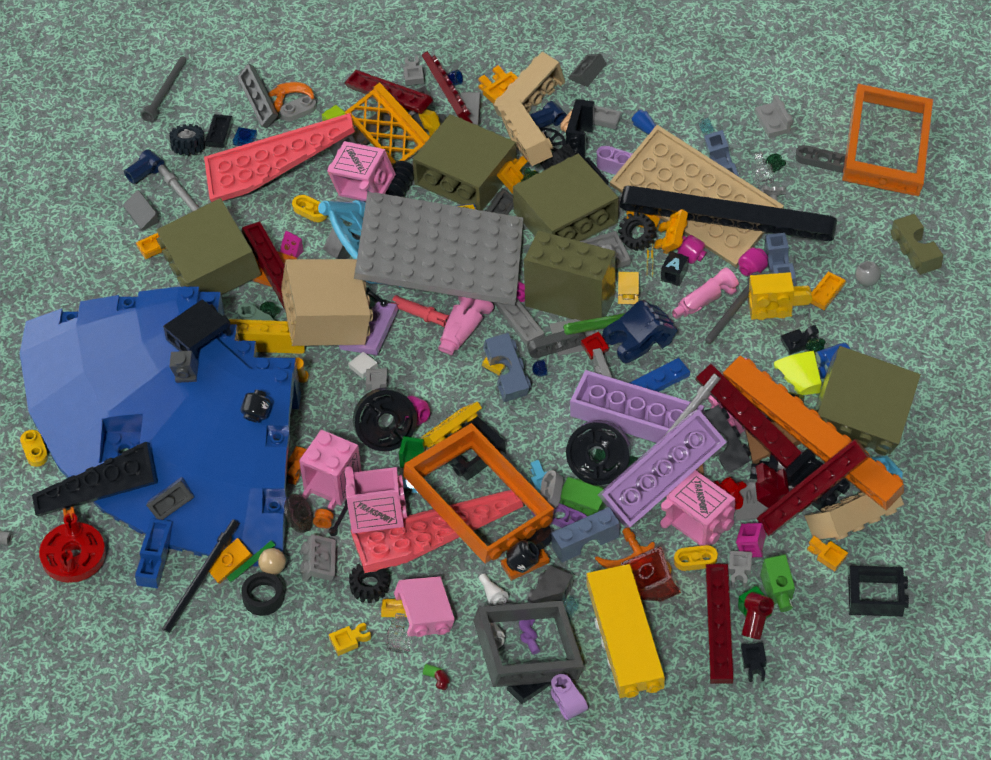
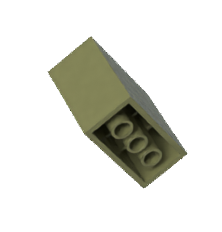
(463, 162)
(566, 201)
(208, 250)
(569, 277)
(867, 399)

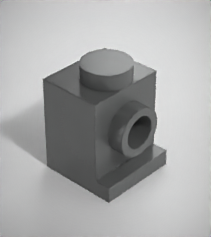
(184, 366)

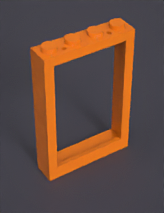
(881, 176)
(454, 446)

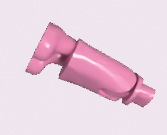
(707, 293)
(463, 322)

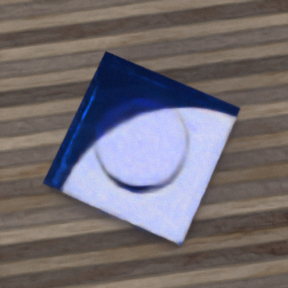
(244, 136)

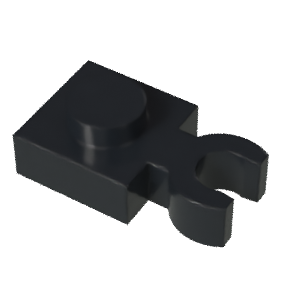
(754, 658)

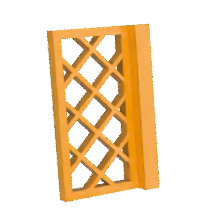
(398, 114)

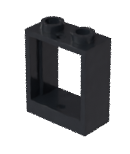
(476, 465)
(877, 574)

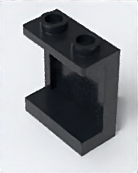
(581, 120)
(196, 327)
(805, 466)

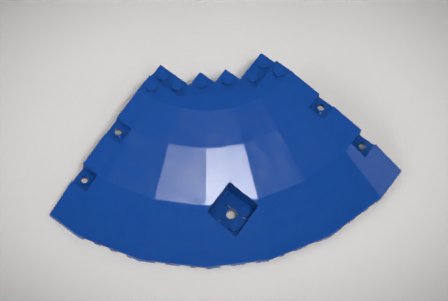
(107, 385)

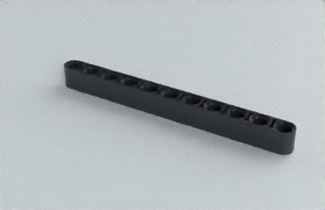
(729, 213)

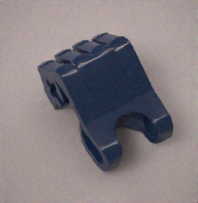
(639, 330)

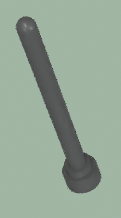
(149, 112)
(730, 313)

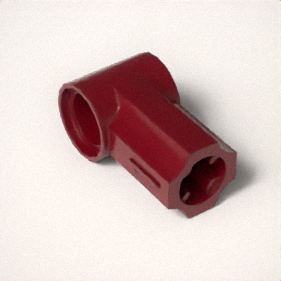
(758, 609)

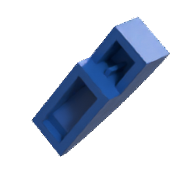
(153, 553)

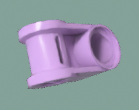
(567, 697)

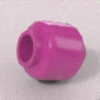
(692, 248)
(752, 261)
(422, 409)

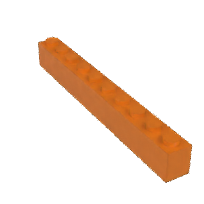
(810, 429)

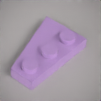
(379, 328)

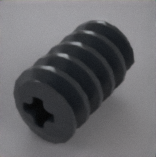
(402, 179)

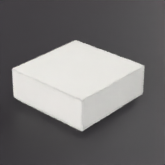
(362, 363)

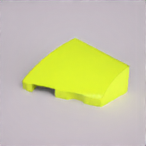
(801, 372)

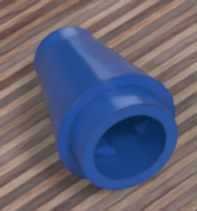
(643, 121)

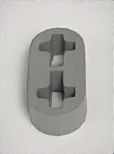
(552, 487)

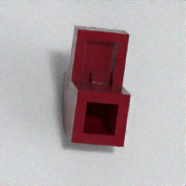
(770, 485)

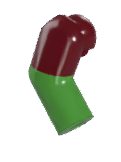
(439, 674)

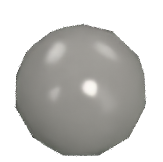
(868, 273)

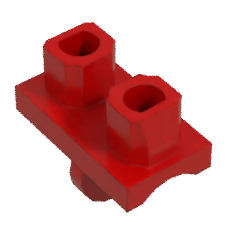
(733, 489)

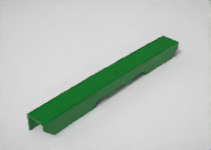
(239, 571)

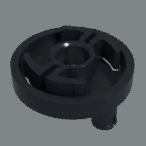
(368, 428)
(616, 451)

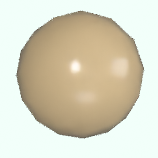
(272, 561)

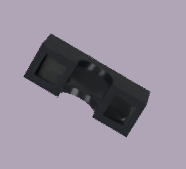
(735, 453)

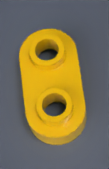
(310, 208)
(34, 446)
(695, 557)

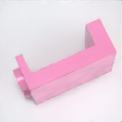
(425, 606)

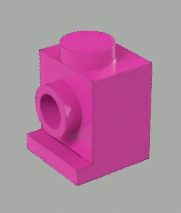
(751, 538)

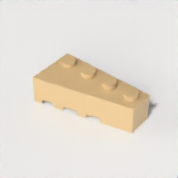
(533, 83)
(526, 134)
(847, 516)

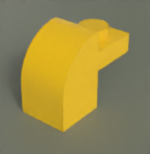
(628, 287)

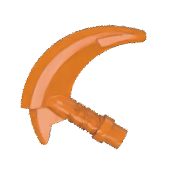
(288, 87)
(629, 536)

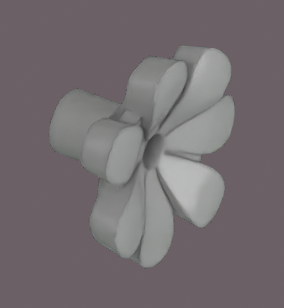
(773, 192)

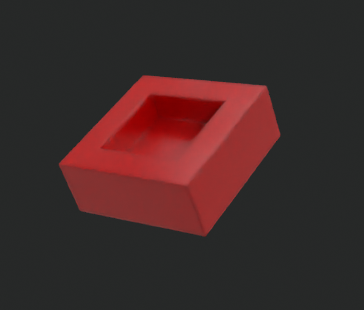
(594, 342)

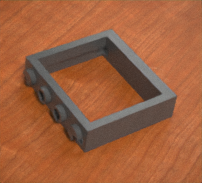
(534, 672)

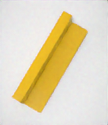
(269, 335)

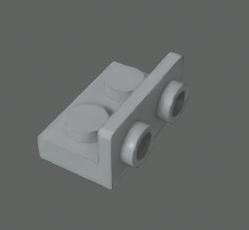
(774, 118)
(318, 558)

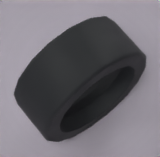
(269, 606)

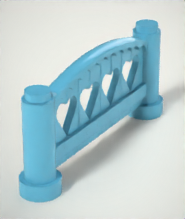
(351, 212)

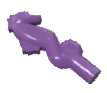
(529, 635)

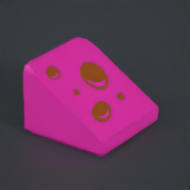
(291, 245)

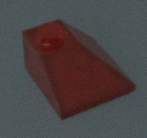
(654, 575)

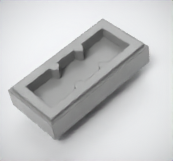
(607, 117)
(600, 364)

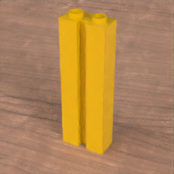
(625, 631)

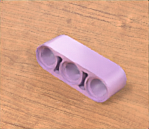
(611, 159)

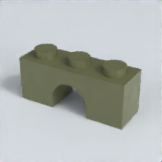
(921, 256)

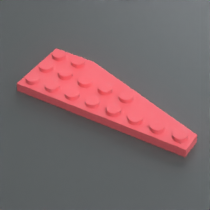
(256, 163)
(428, 531)

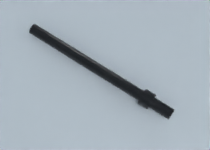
(222, 541)

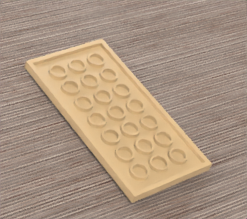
(674, 166)

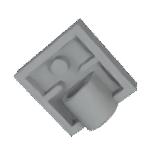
(612, 242)

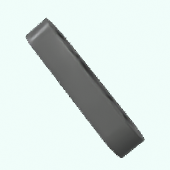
(809, 160)
(548, 344)

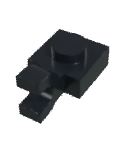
(796, 340)

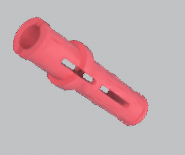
(428, 314)

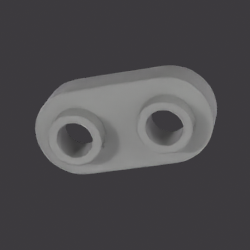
(298, 108)

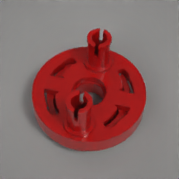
(68, 537)

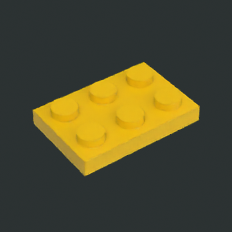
(451, 424)

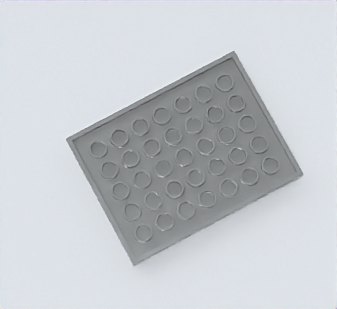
(439, 248)

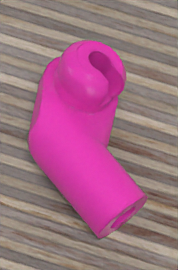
(520, 291)

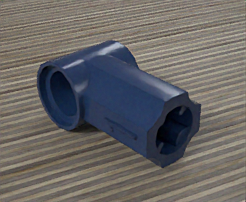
(549, 115)
(147, 163)

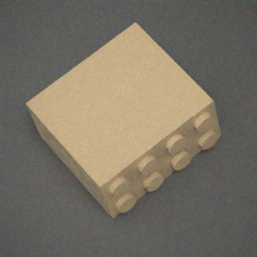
(325, 302)

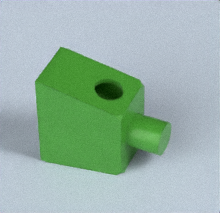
(778, 581)

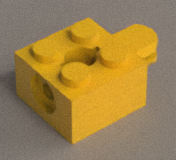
(775, 296)

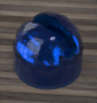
(456, 77)
(539, 368)

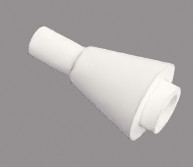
(495, 595)

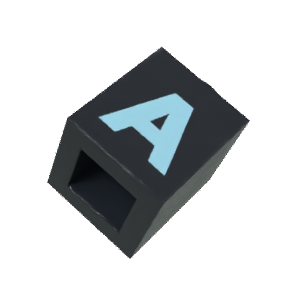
(674, 268)

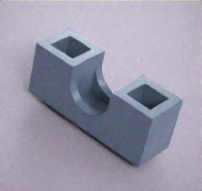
(719, 151)
(777, 251)
(503, 351)
(570, 539)

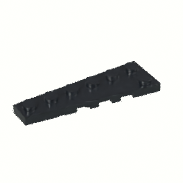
(115, 476)

